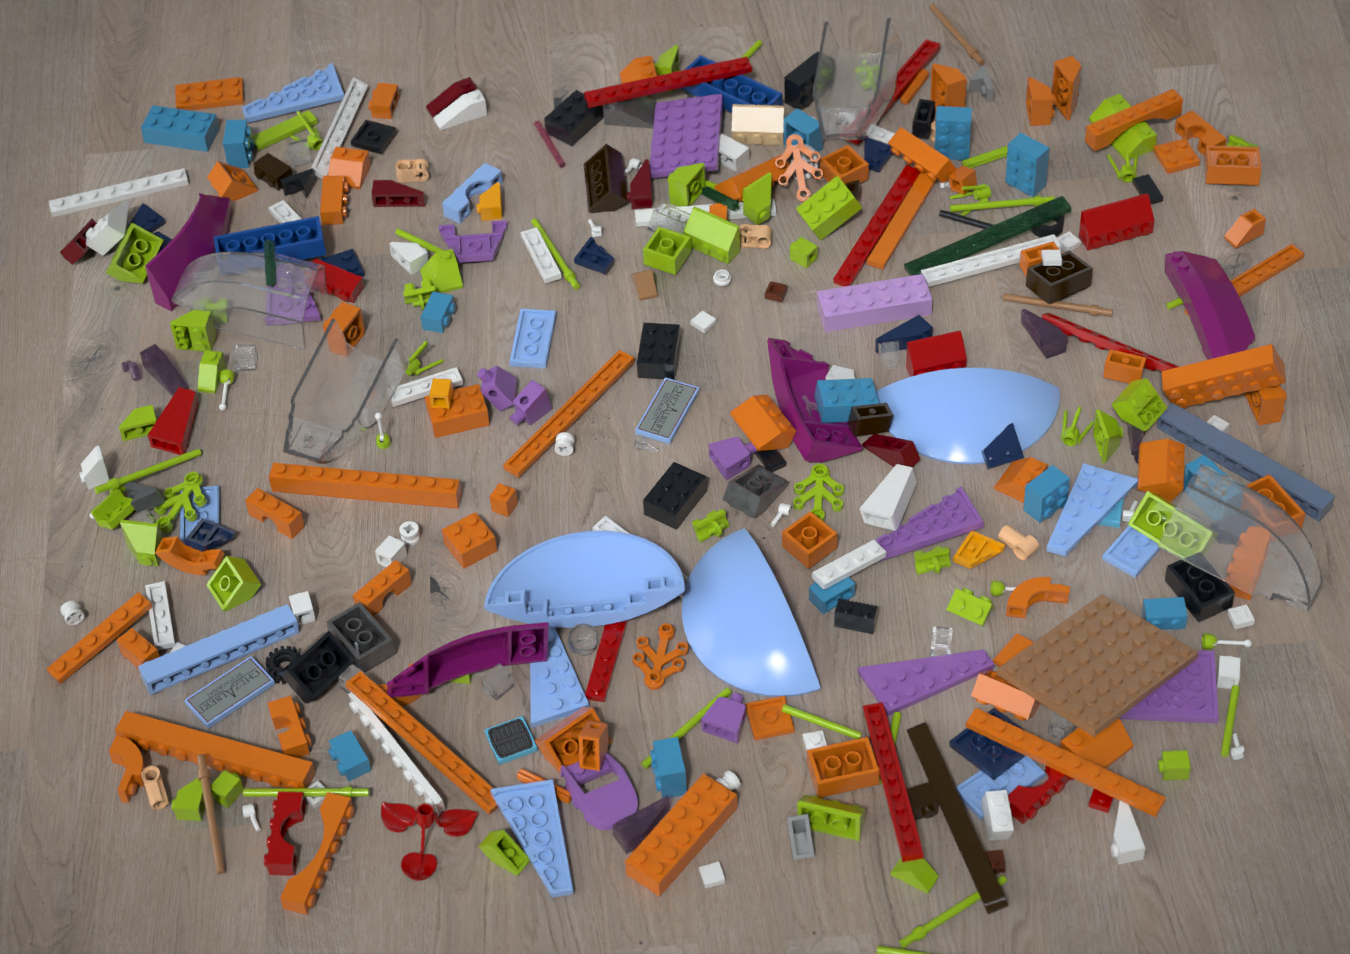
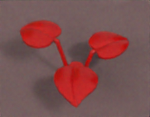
(400, 816)

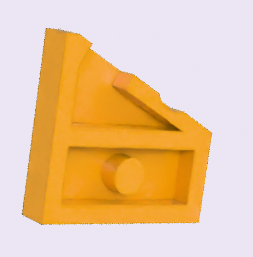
(977, 550)

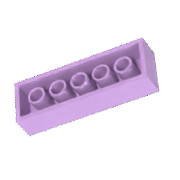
(874, 302)

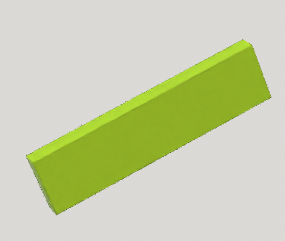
(283, 130)

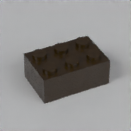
(1059, 281)

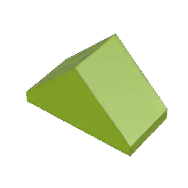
(916, 873)

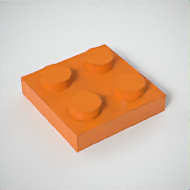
(1176, 156)

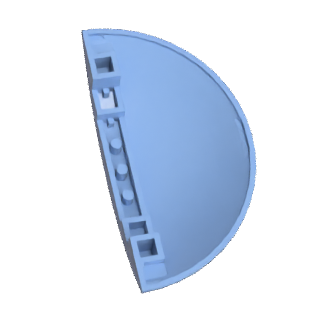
(963, 409)
(585, 580)
(743, 622)

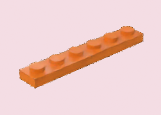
(99, 638)

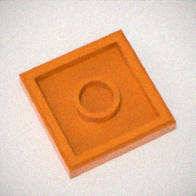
(768, 719)

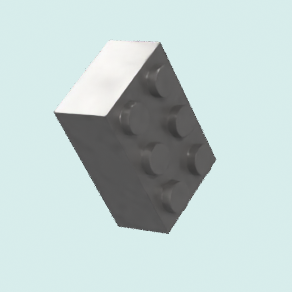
(361, 637)

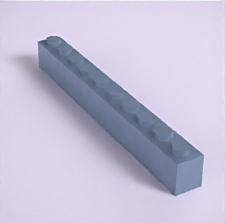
(1243, 459)

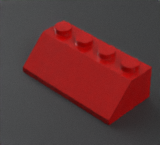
(1116, 222)

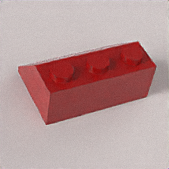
(936, 353)

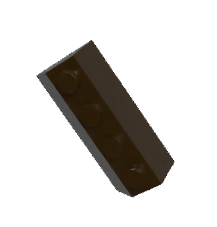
(605, 180)

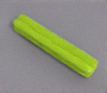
(985, 157)

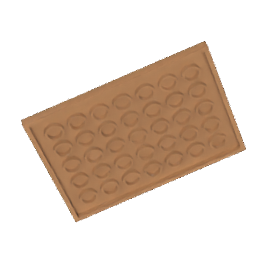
(1097, 664)

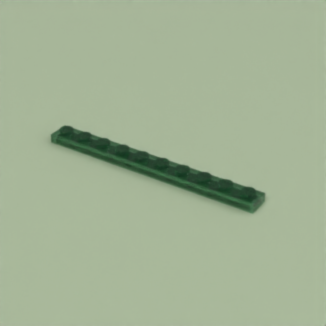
(990, 236)

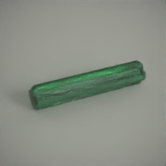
(720, 198)
(270, 263)

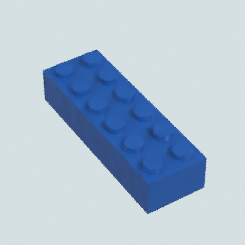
(734, 89)
(293, 239)

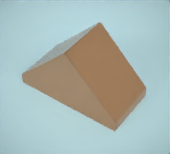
(644, 284)

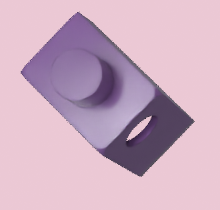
(498, 386)
(530, 404)
(731, 456)
(725, 718)

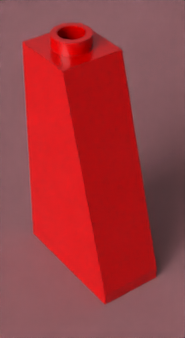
(175, 423)

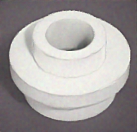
(722, 277)

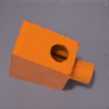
(593, 737)

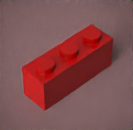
(341, 282)

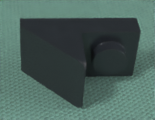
(302, 182)

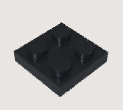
(373, 136)

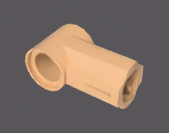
(1022, 545)
(154, 788)

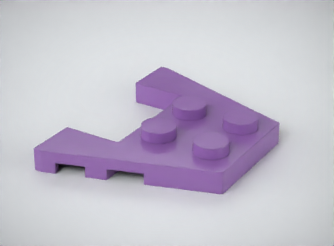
(474, 246)

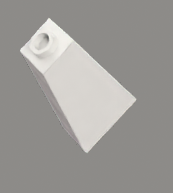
(890, 499)

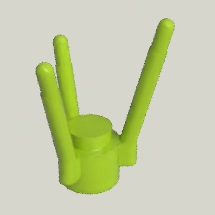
(314, 139)
(1126, 172)
(980, 192)
(413, 367)
(1070, 435)

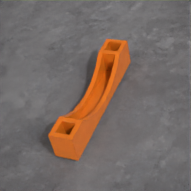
(1108, 129)
(301, 889)

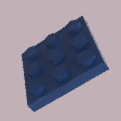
(986, 753)

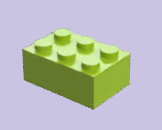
(829, 208)

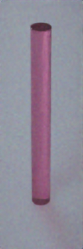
(549, 144)

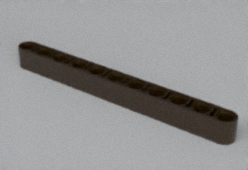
(957, 819)

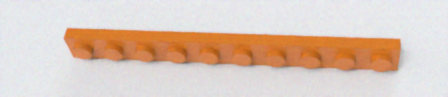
(568, 413)
(422, 741)
(1066, 762)

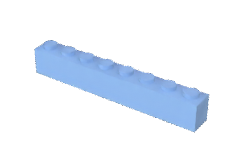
(218, 649)

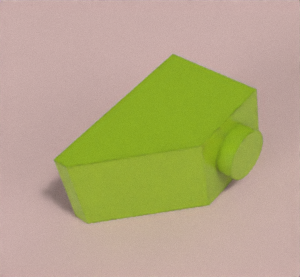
(209, 371)
(138, 423)
(189, 802)
(504, 852)

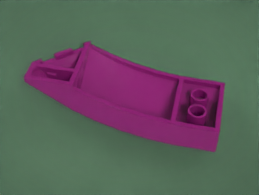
(193, 241)
(1211, 303)
(794, 376)
(472, 654)

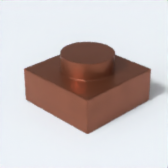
(775, 291)
(996, 861)

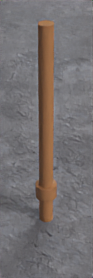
(972, 51)
(1093, 309)
(204, 776)

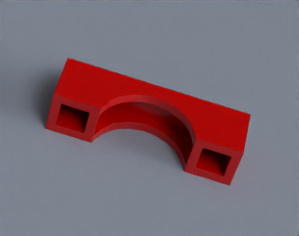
(1026, 801)
(282, 856)

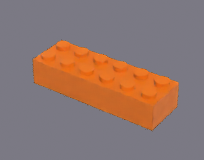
(1224, 376)
(681, 834)

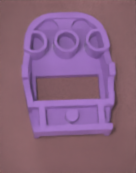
(606, 804)

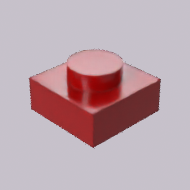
(1100, 801)

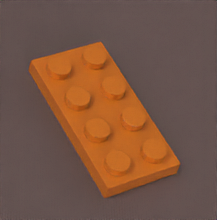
(209, 94)

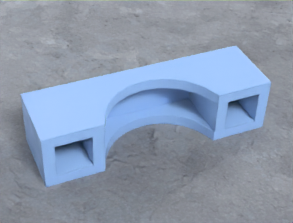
(457, 204)

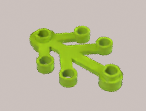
(820, 474)
(191, 482)

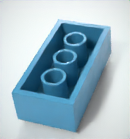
(180, 128)

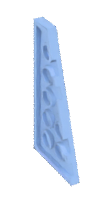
(299, 95)
(1089, 502)
(554, 685)
(535, 820)

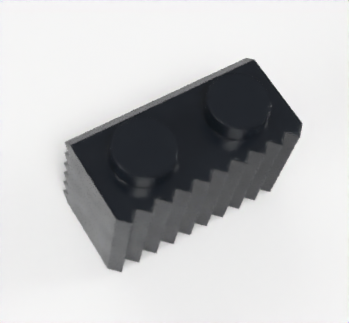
(923, 118)
(855, 616)

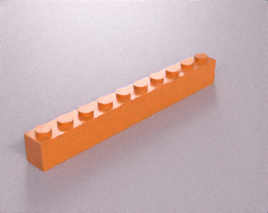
(365, 485)
(219, 752)

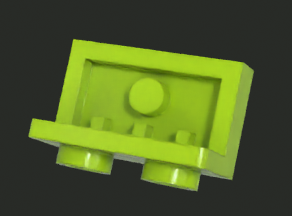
(112, 510)
(970, 607)

